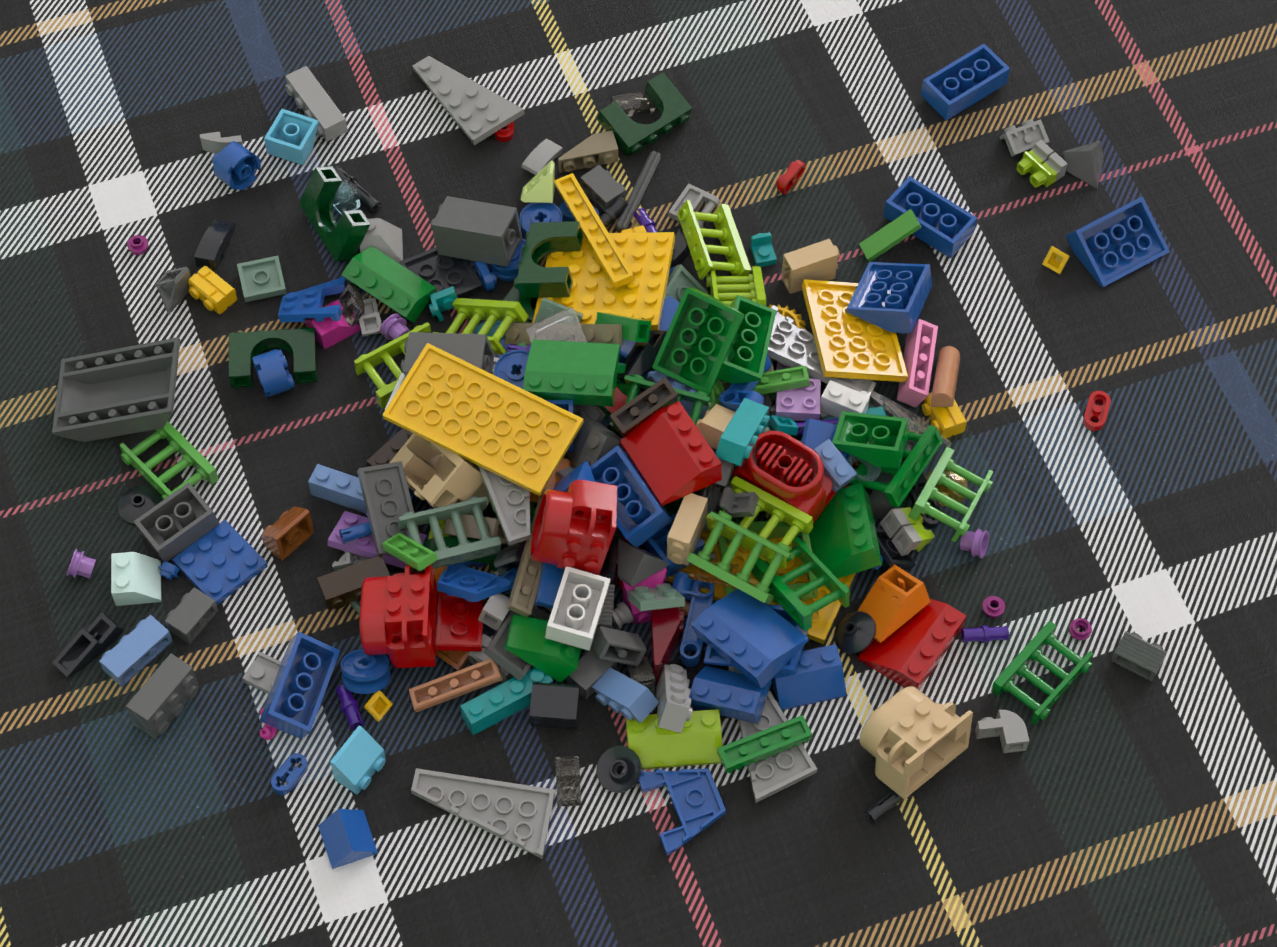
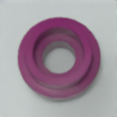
(138, 249)
(990, 611)
(1082, 624)

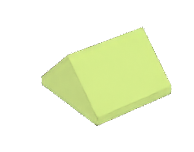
(540, 187)

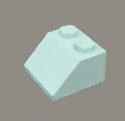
(135, 579)

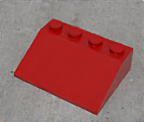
(672, 454)
(916, 646)

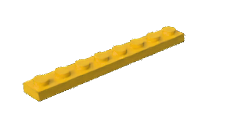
(594, 231)

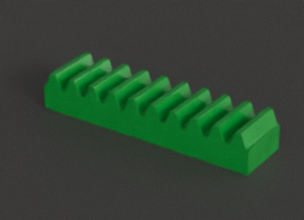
(764, 744)

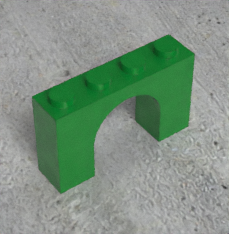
(632, 330)

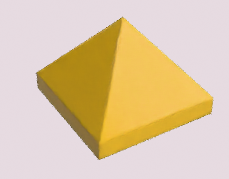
(1056, 260)
(378, 705)

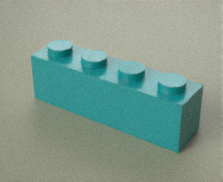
(743, 431)
(501, 701)

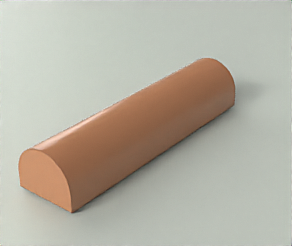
(945, 377)
(455, 684)

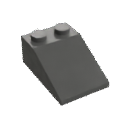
(592, 442)

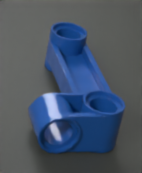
(737, 392)
(699, 602)

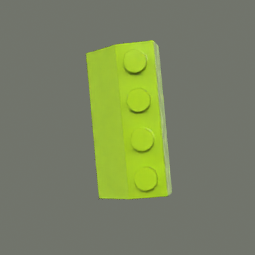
(667, 748)

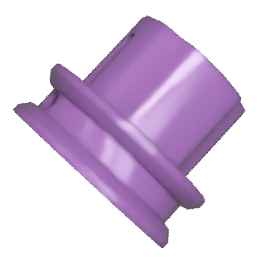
(393, 327)
(975, 542)
(81, 565)

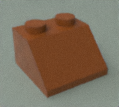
(288, 532)

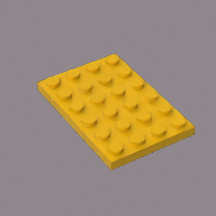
(847, 343)

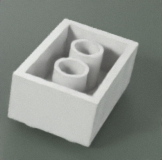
(577, 608)

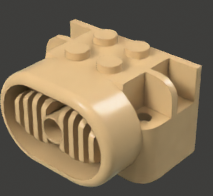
(439, 474)
(914, 739)

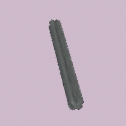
(638, 191)

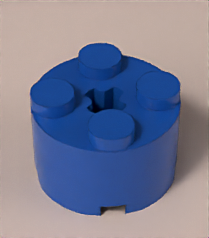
(236, 166)
(272, 373)

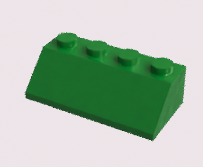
(389, 282)
(750, 346)

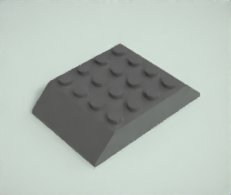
(116, 391)

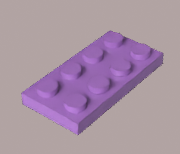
(362, 546)

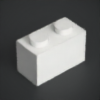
(841, 398)

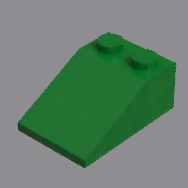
(872, 438)
(528, 642)

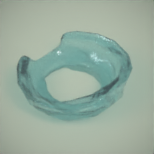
(872, 470)

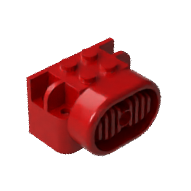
(799, 484)
(575, 526)
(400, 617)

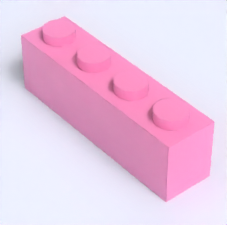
(918, 363)

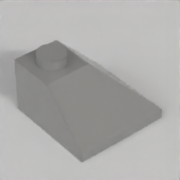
(385, 238)

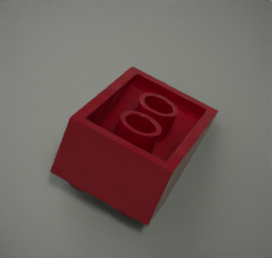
(665, 630)

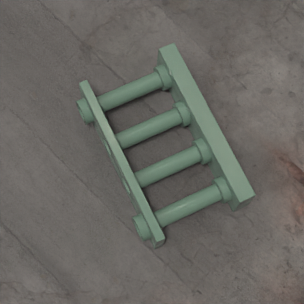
(465, 550)

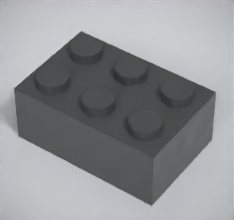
(176, 522)
(163, 696)

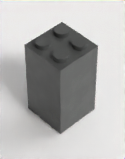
(476, 231)
(468, 347)

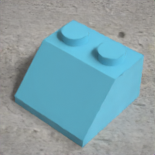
(291, 136)
(357, 761)

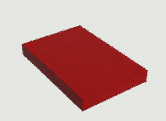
(458, 624)

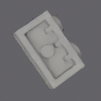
(1024, 137)

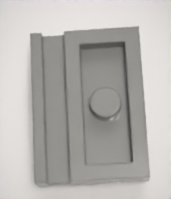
(262, 672)

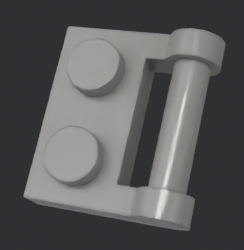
(696, 197)

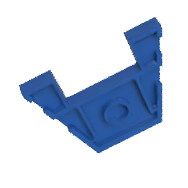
(309, 303)
(472, 583)
(694, 801)

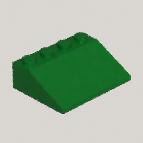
(698, 340)
(573, 371)
(846, 533)

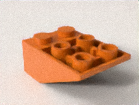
(894, 601)

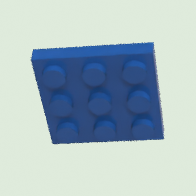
(220, 562)

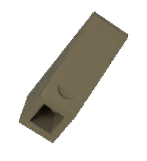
(593, 151)
(471, 529)

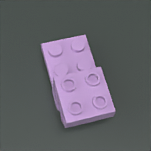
(799, 402)

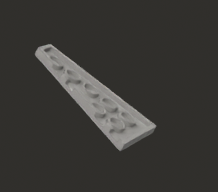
(471, 105)
(798, 348)
(511, 506)
(784, 768)
(501, 808)

